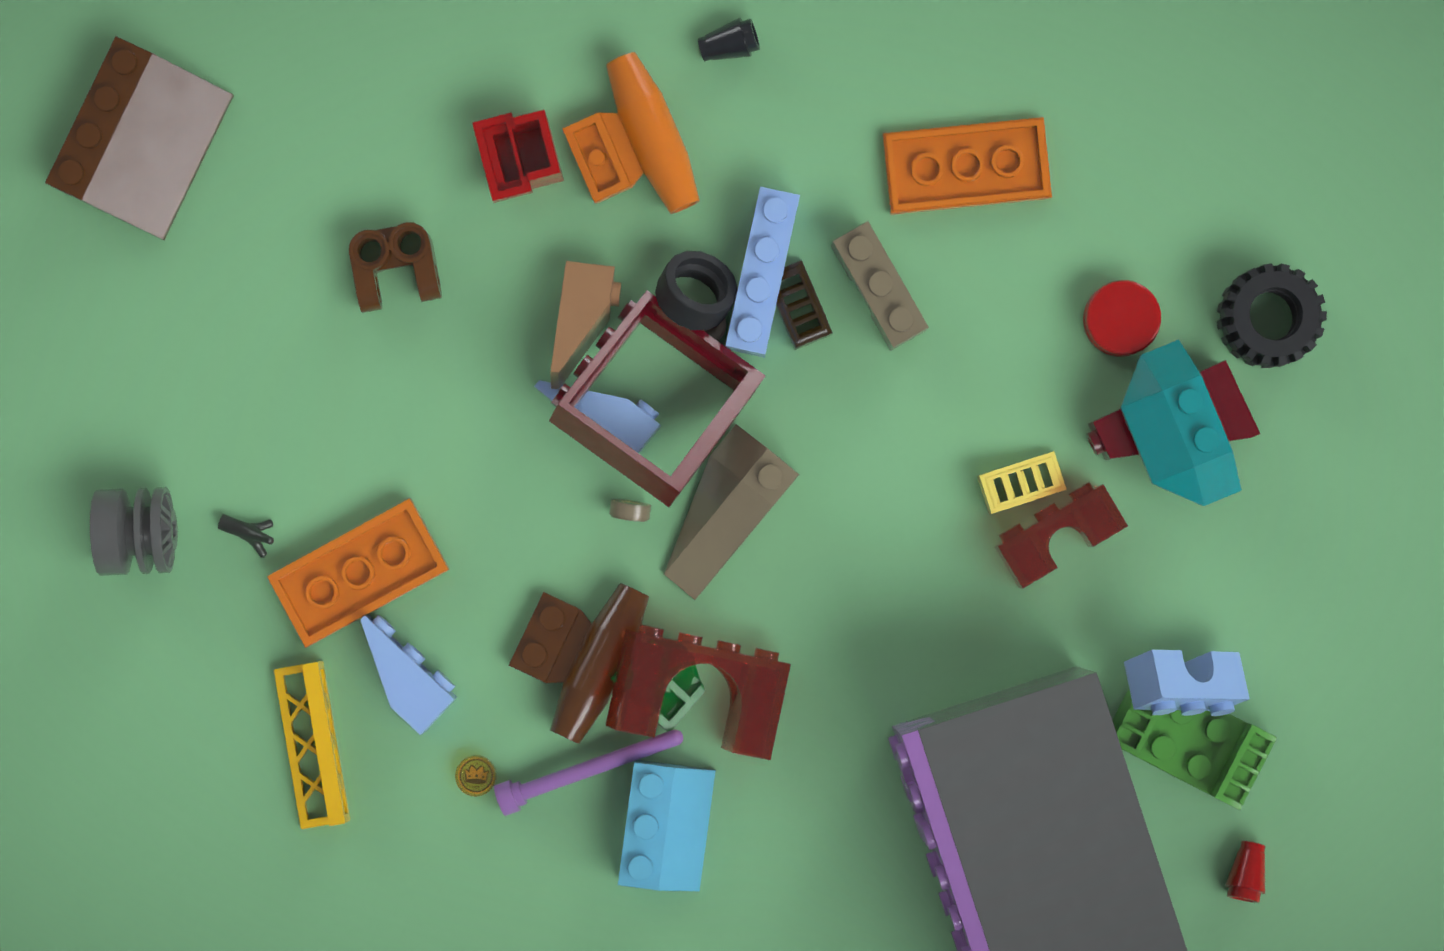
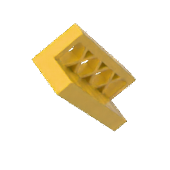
(325, 742)

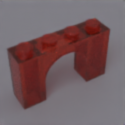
(650, 663)

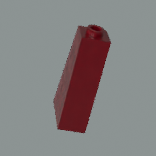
(1113, 439)

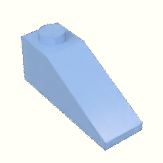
(618, 415)

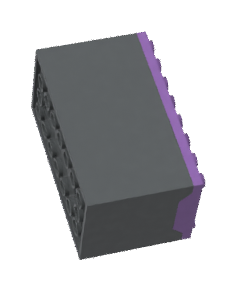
(1035, 822)

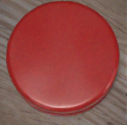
(1122, 318)

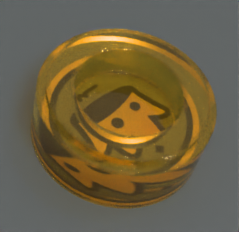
(476, 775)

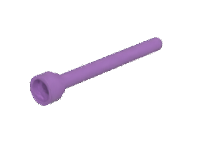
(514, 795)

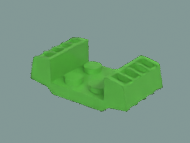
(1202, 750)

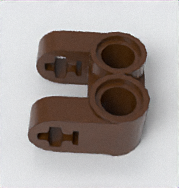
(392, 257)

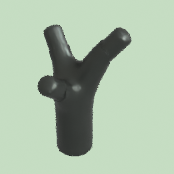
(248, 531)

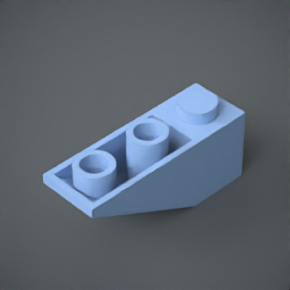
(408, 684)

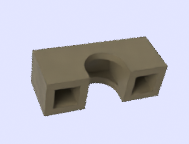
(880, 285)

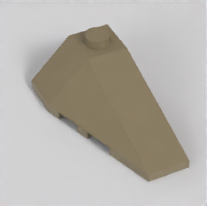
(731, 500)

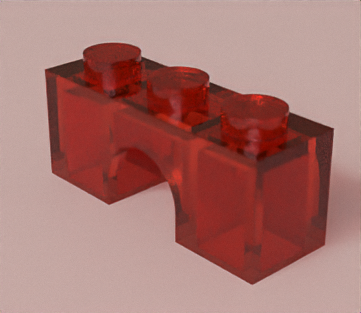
(1027, 549)

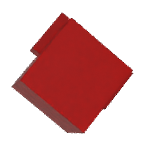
(517, 154)

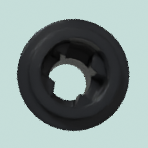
(730, 41)

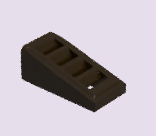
(814, 334)

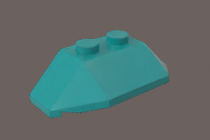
(1179, 427)

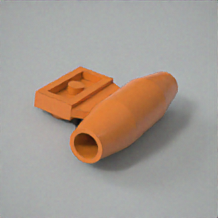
(636, 141)

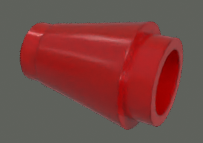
(1247, 874)

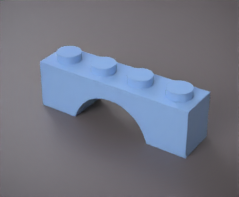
(762, 272)

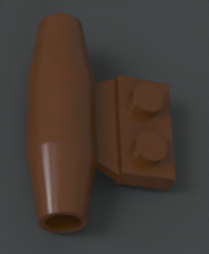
(582, 655)

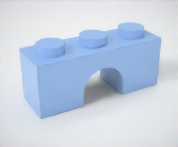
(1166, 683)

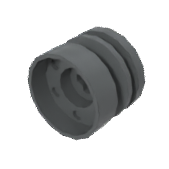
(140, 531)

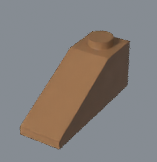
(582, 315)

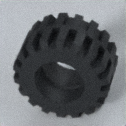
(1304, 306)

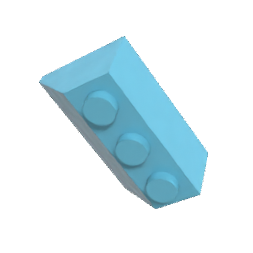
(666, 826)

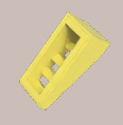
(990, 493)

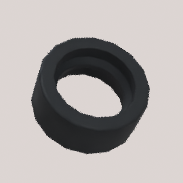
(708, 271)

